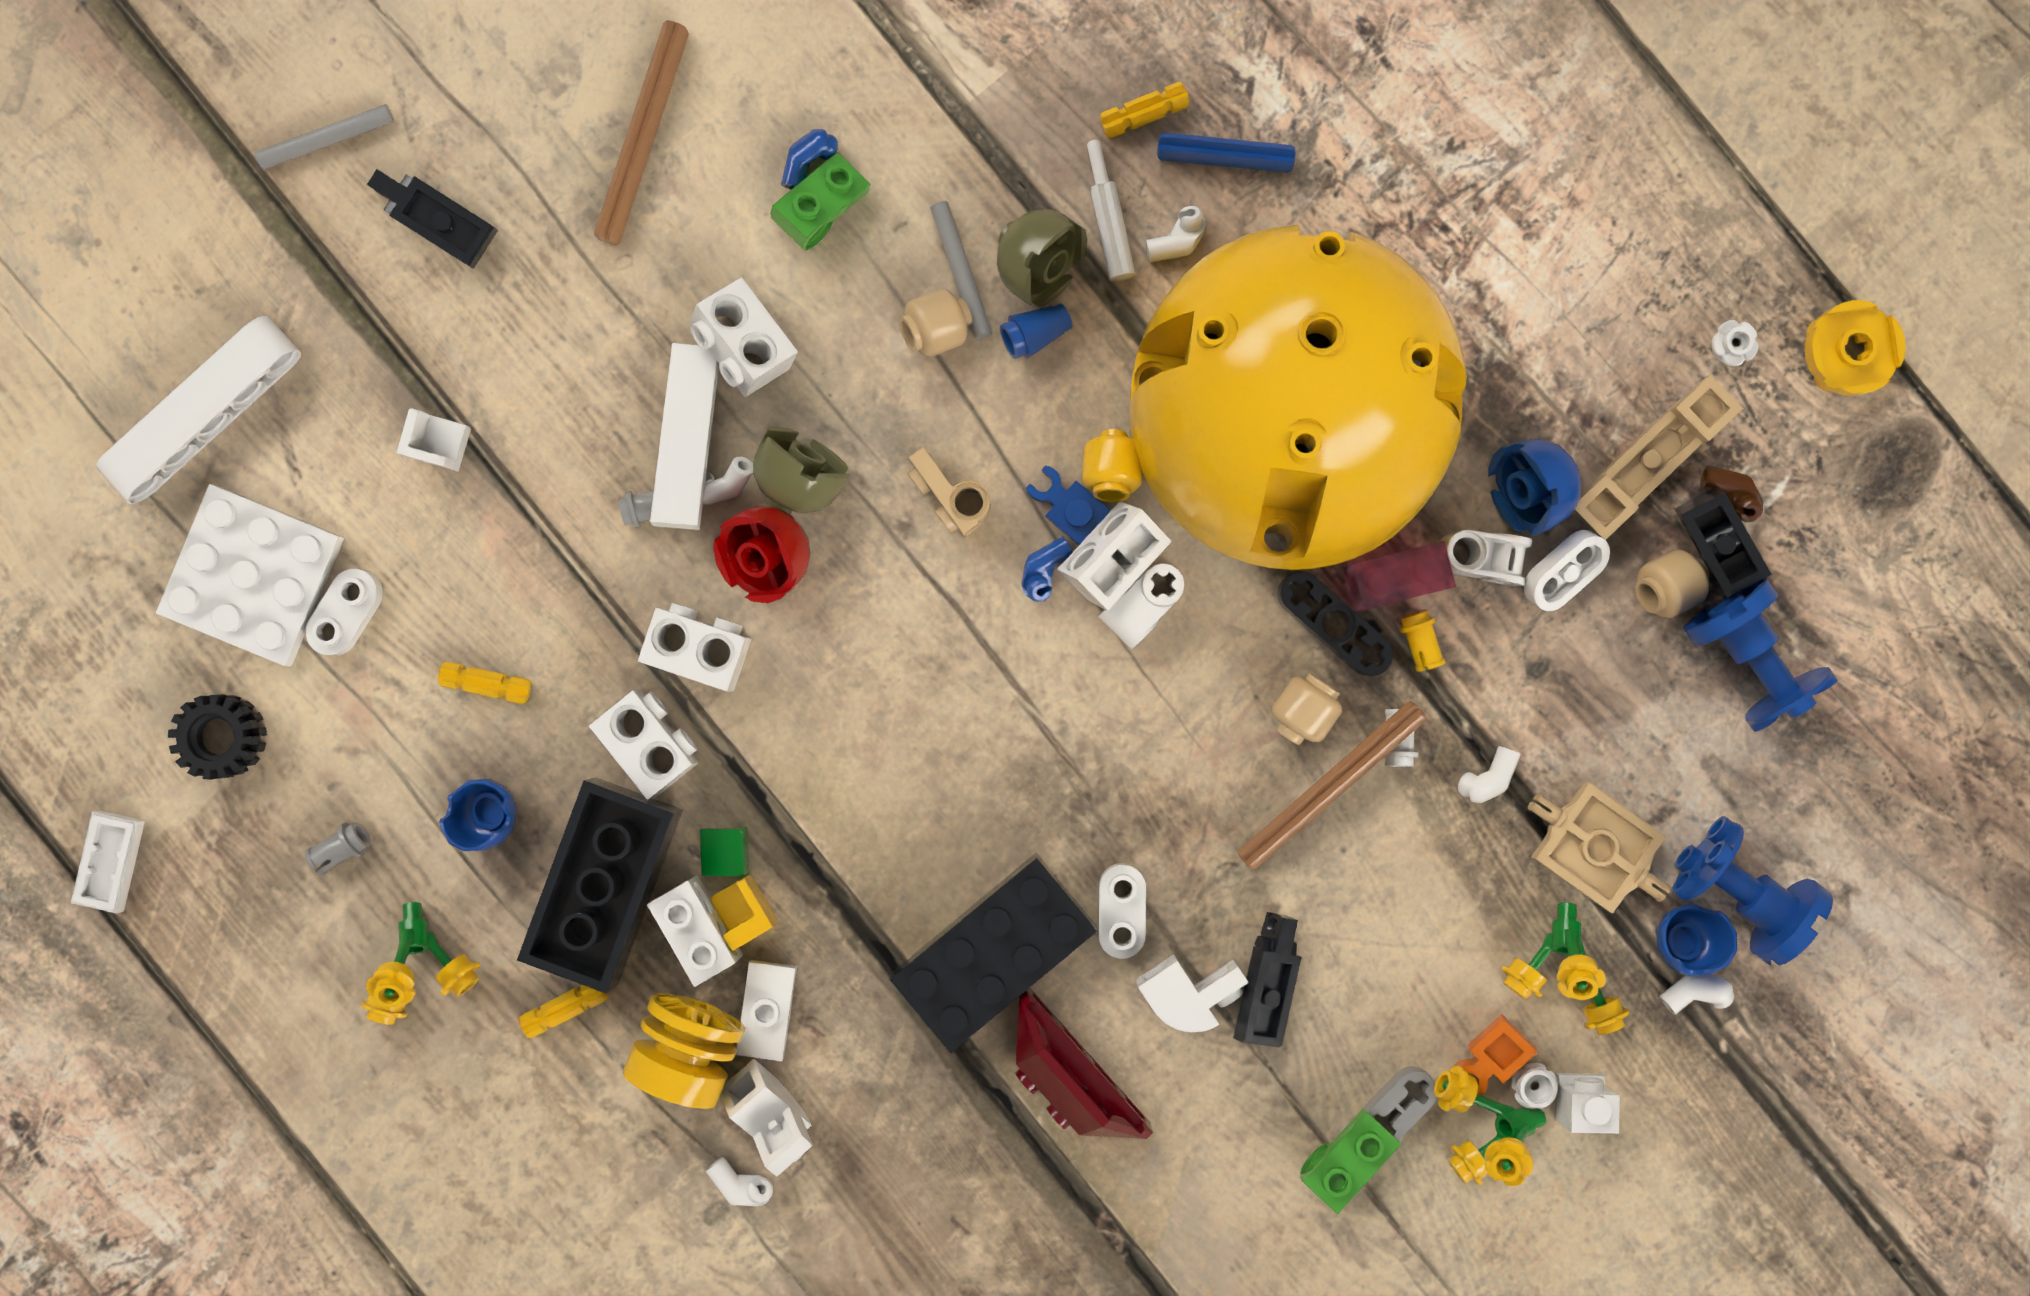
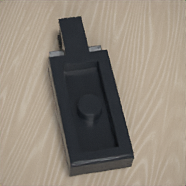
(435, 217)
(1271, 983)

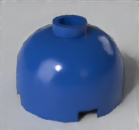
(1535, 485)

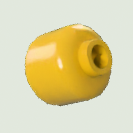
(1111, 466)

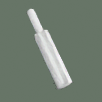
(1110, 218)

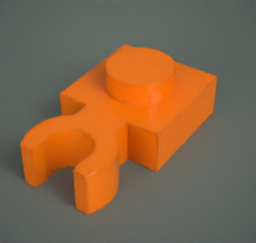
(1498, 1051)

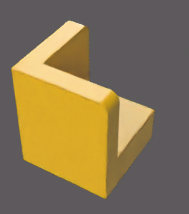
(743, 911)

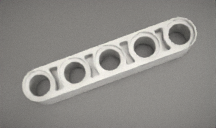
(198, 410)

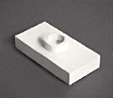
(107, 861)
(766, 1010)

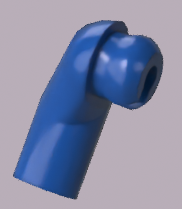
(803, 152)
(1039, 569)

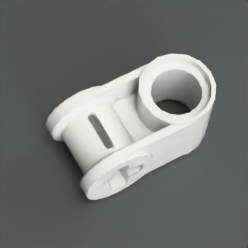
(1492, 557)
(1139, 609)

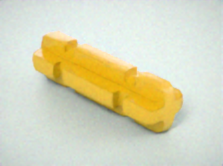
(1144, 110)
(484, 682)
(560, 1010)

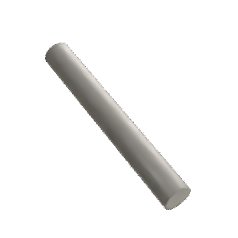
(324, 136)
(960, 268)

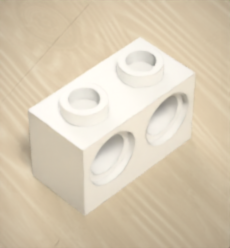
(753, 333)
(1114, 555)
(692, 658)
(637, 752)
(694, 930)

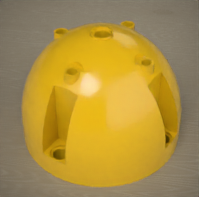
(1227, 412)

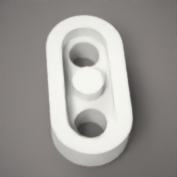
(1566, 570)
(345, 615)
(1121, 911)

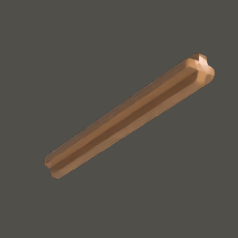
(641, 132)
(1332, 785)

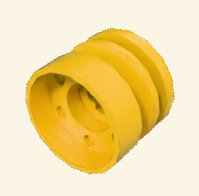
(682, 1056)

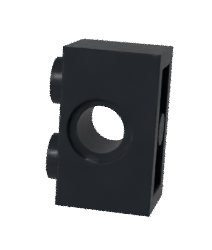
(1722, 541)

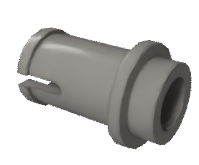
(636, 508)
(347, 842)

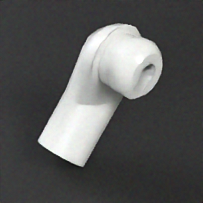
(1182, 238)
(730, 484)
(1491, 782)
(1706, 988)
(738, 1188)

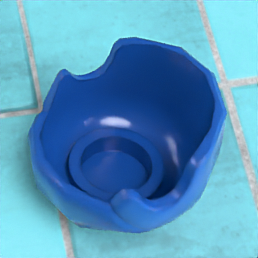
(479, 815)
(1696, 940)

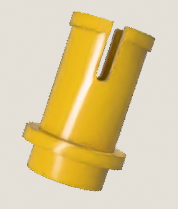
(1422, 640)

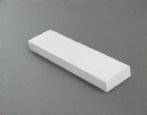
(685, 438)

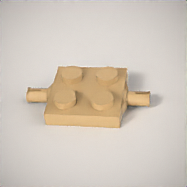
(1599, 847)

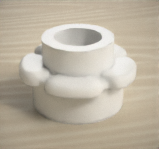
(1724, 349)
(1546, 1090)

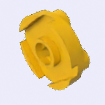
(1874, 367)

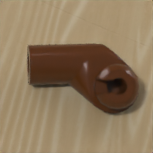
(1739, 490)

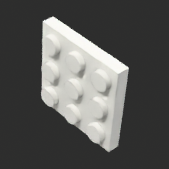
(250, 575)

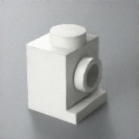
(1586, 1104)

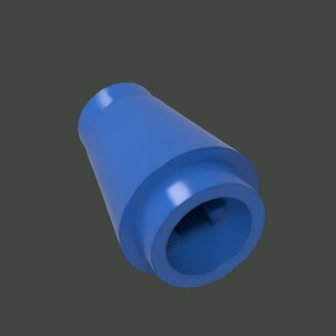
(1034, 330)

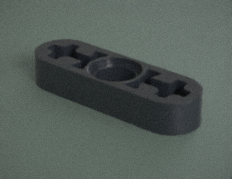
(1368, 638)

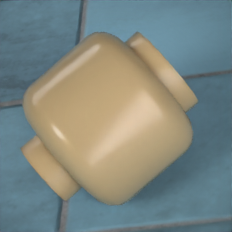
(935, 322)
(1672, 584)
(1306, 709)

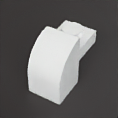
(1185, 1004)
(769, 1115)

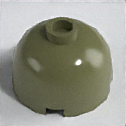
(1038, 253)
(796, 474)

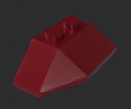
(1070, 1077)

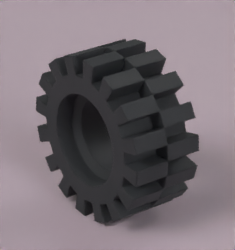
(190, 740)

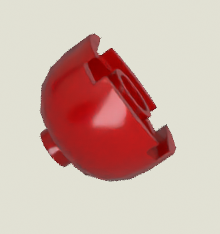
(762, 553)

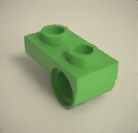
(818, 201)
(1349, 1162)

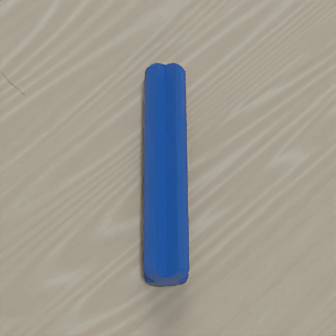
(1226, 152)

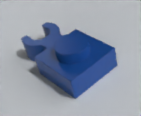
(1073, 510)

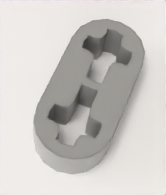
(1394, 1092)

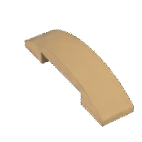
(1655, 456)

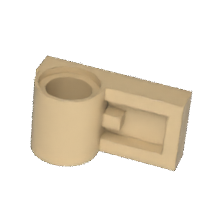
(930, 478)

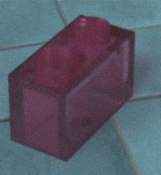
(1399, 576)

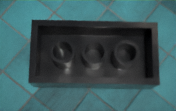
(599, 885)
(993, 952)

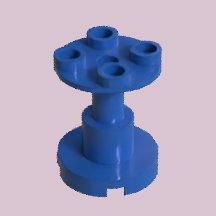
(1751, 640)
(1780, 914)

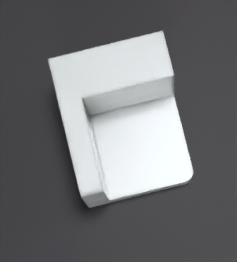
(433, 440)

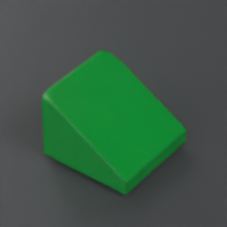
(724, 851)

